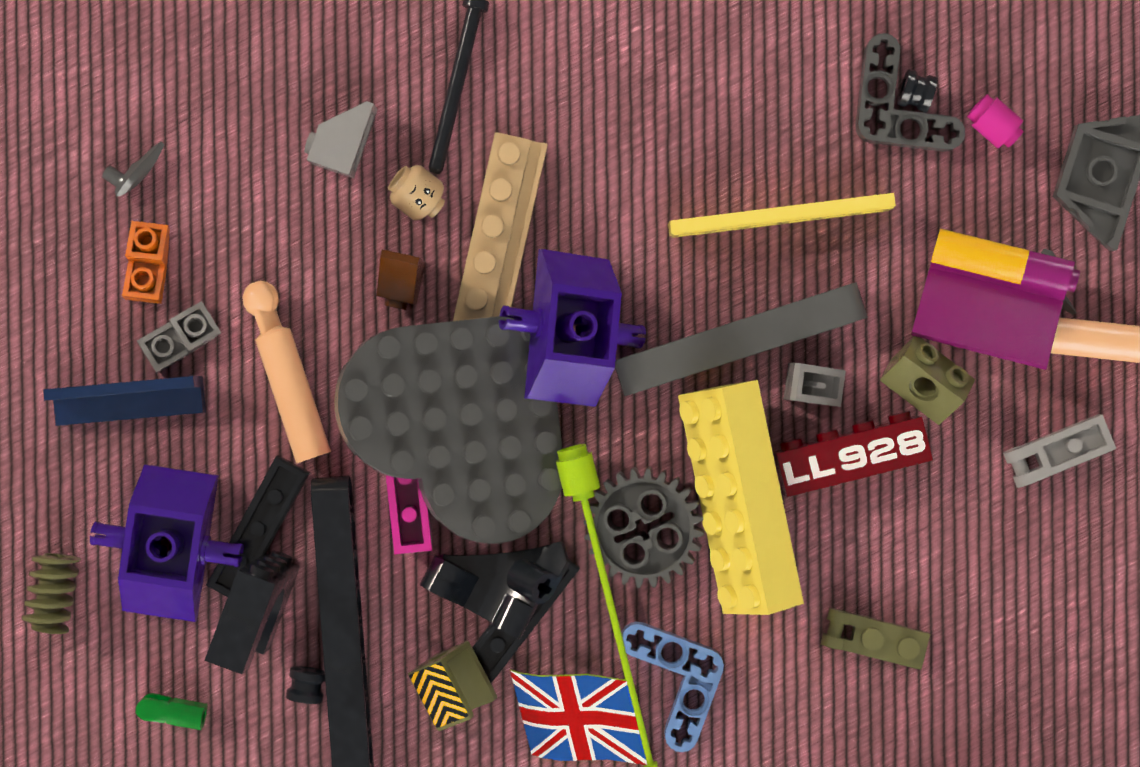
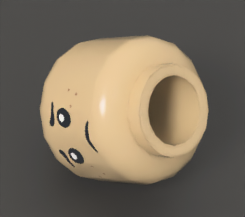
(416, 192)

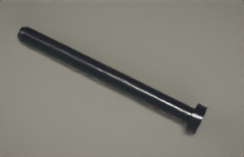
(456, 83)

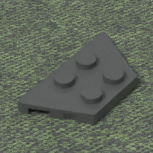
(1101, 176)

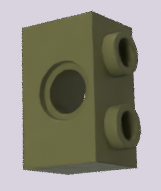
(927, 380)

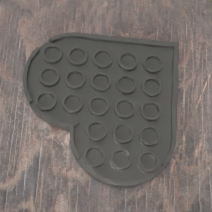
(454, 415)

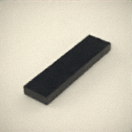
(262, 518)
(496, 647)

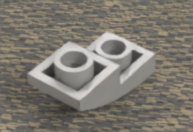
(179, 337)

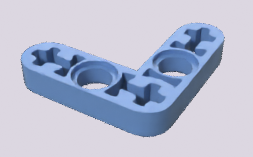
(691, 680)

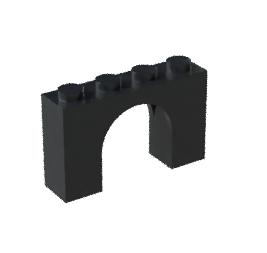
(252, 611)

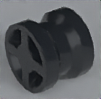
(917, 90)
(306, 685)

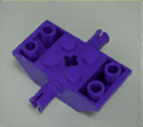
(565, 362)
(174, 507)

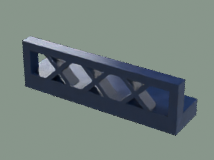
(127, 400)

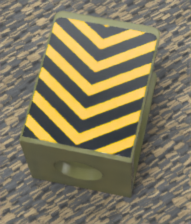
(452, 685)

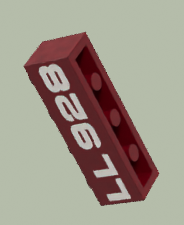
(852, 455)

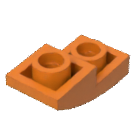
(147, 262)

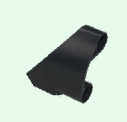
(500, 585)

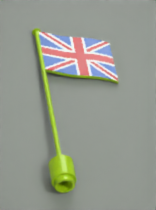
(584, 713)

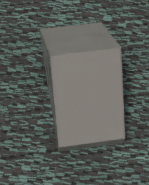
(814, 384)

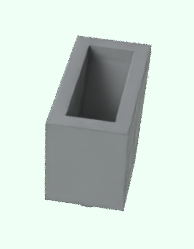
(341, 140)

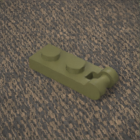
(876, 639)

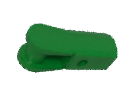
(173, 711)

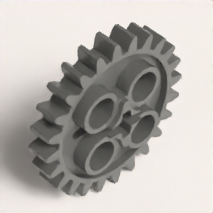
(659, 557)

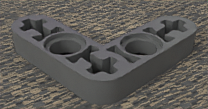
(892, 118)

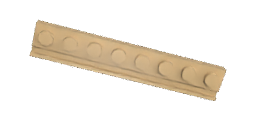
(500, 227)

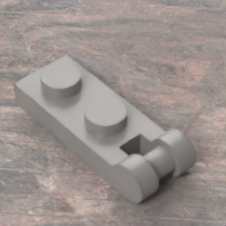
(1061, 450)

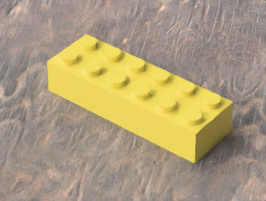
(740, 499)

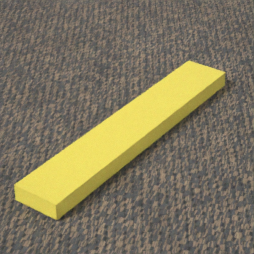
(781, 215)

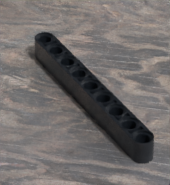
(341, 622)

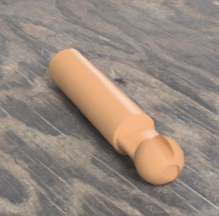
(1097, 340)
(286, 374)

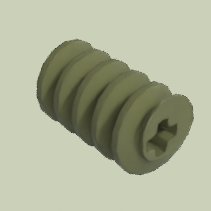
(51, 593)

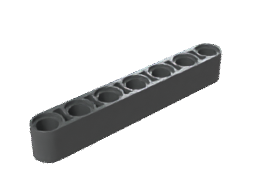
(740, 339)

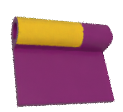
(994, 298)

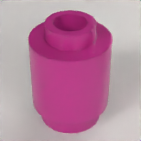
(996, 121)

